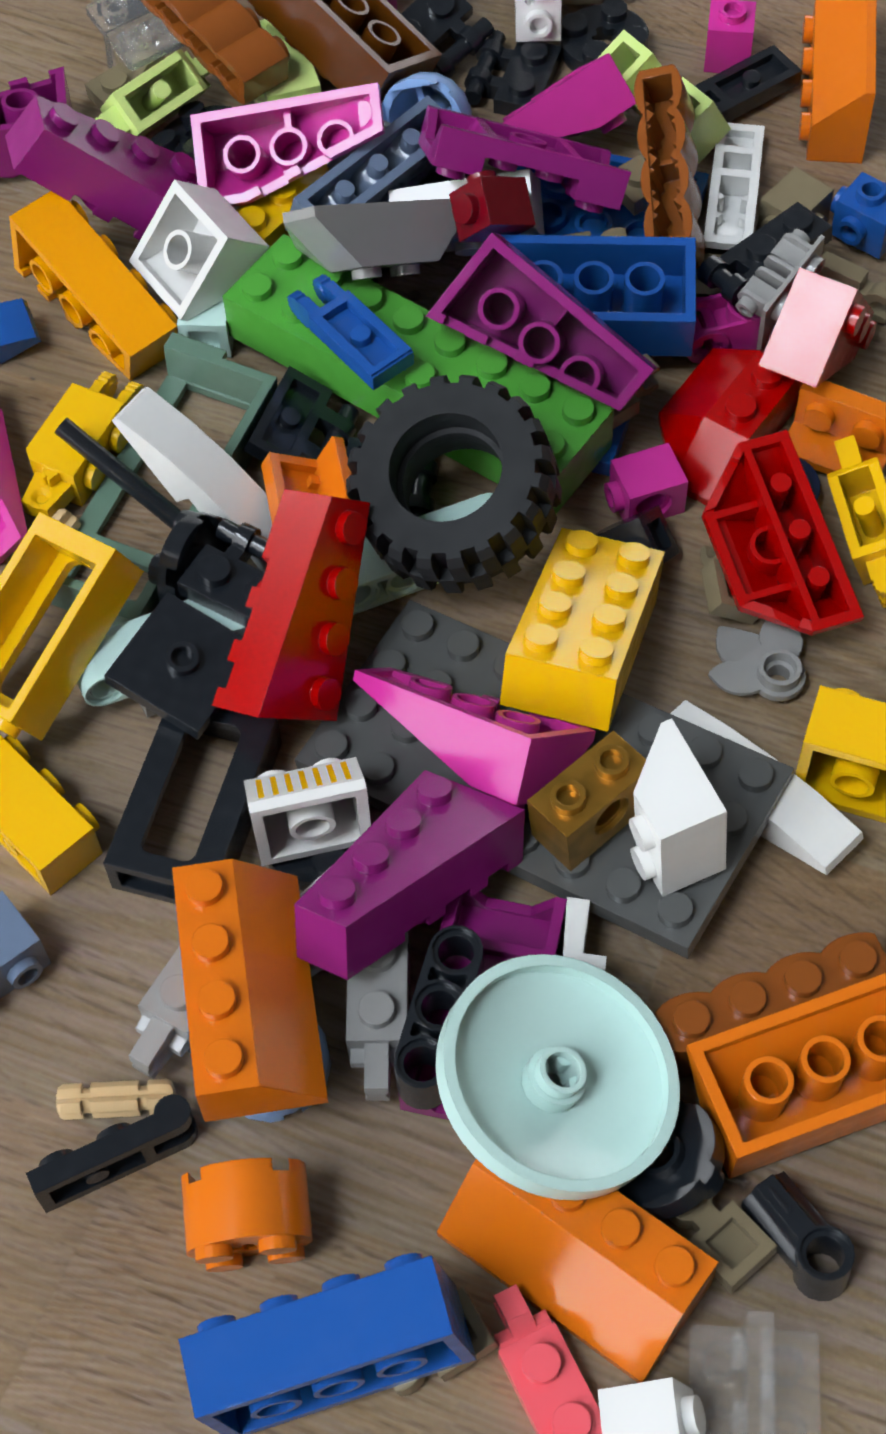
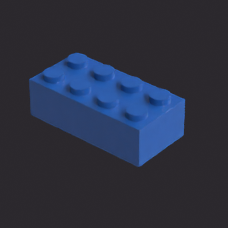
(629, 282)
(326, 1346)

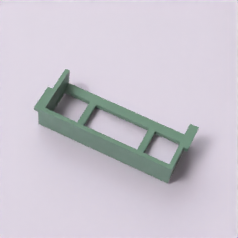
(203, 371)

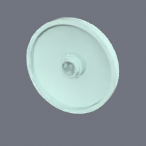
(557, 1077)

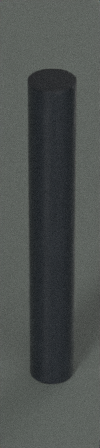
(117, 471)

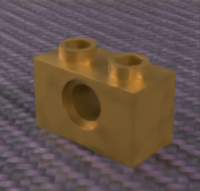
(587, 801)

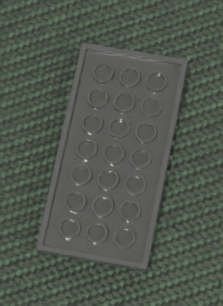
(473, 663)

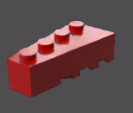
(300, 612)

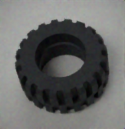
(441, 421)

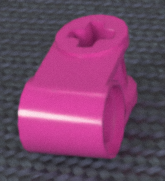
(722, 327)

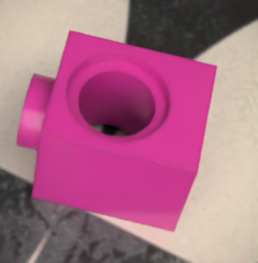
(729, 34)
(646, 481)

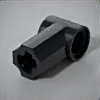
(800, 1233)

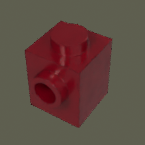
(491, 206)

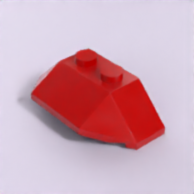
(720, 406)
(777, 541)

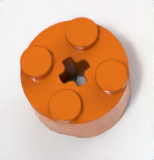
(246, 1211)

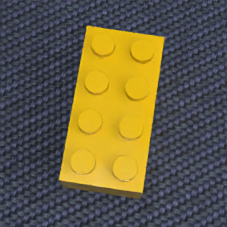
(582, 629)
(847, 752)

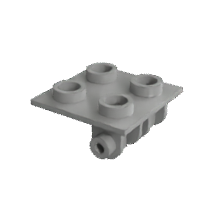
(770, 286)

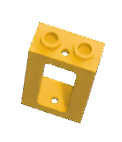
(27, 591)

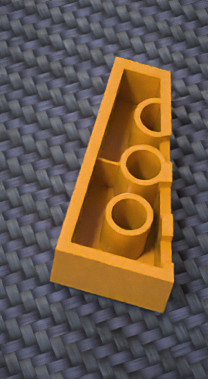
(91, 283)

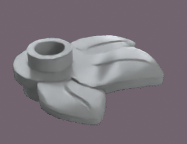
(753, 658)

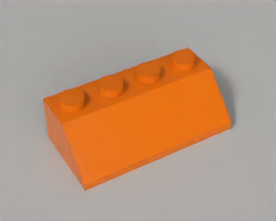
(840, 79)
(246, 991)
(796, 1076)
(591, 1263)

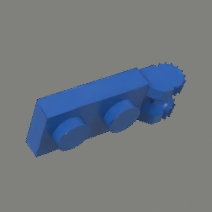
(352, 332)

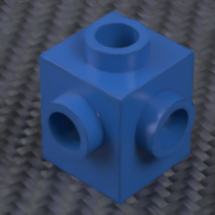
(861, 215)

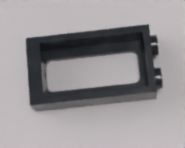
(229, 823)

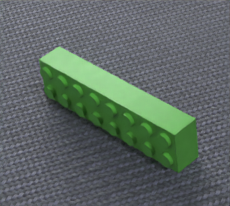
(262, 319)

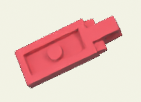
(543, 1369)

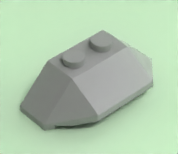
(373, 235)

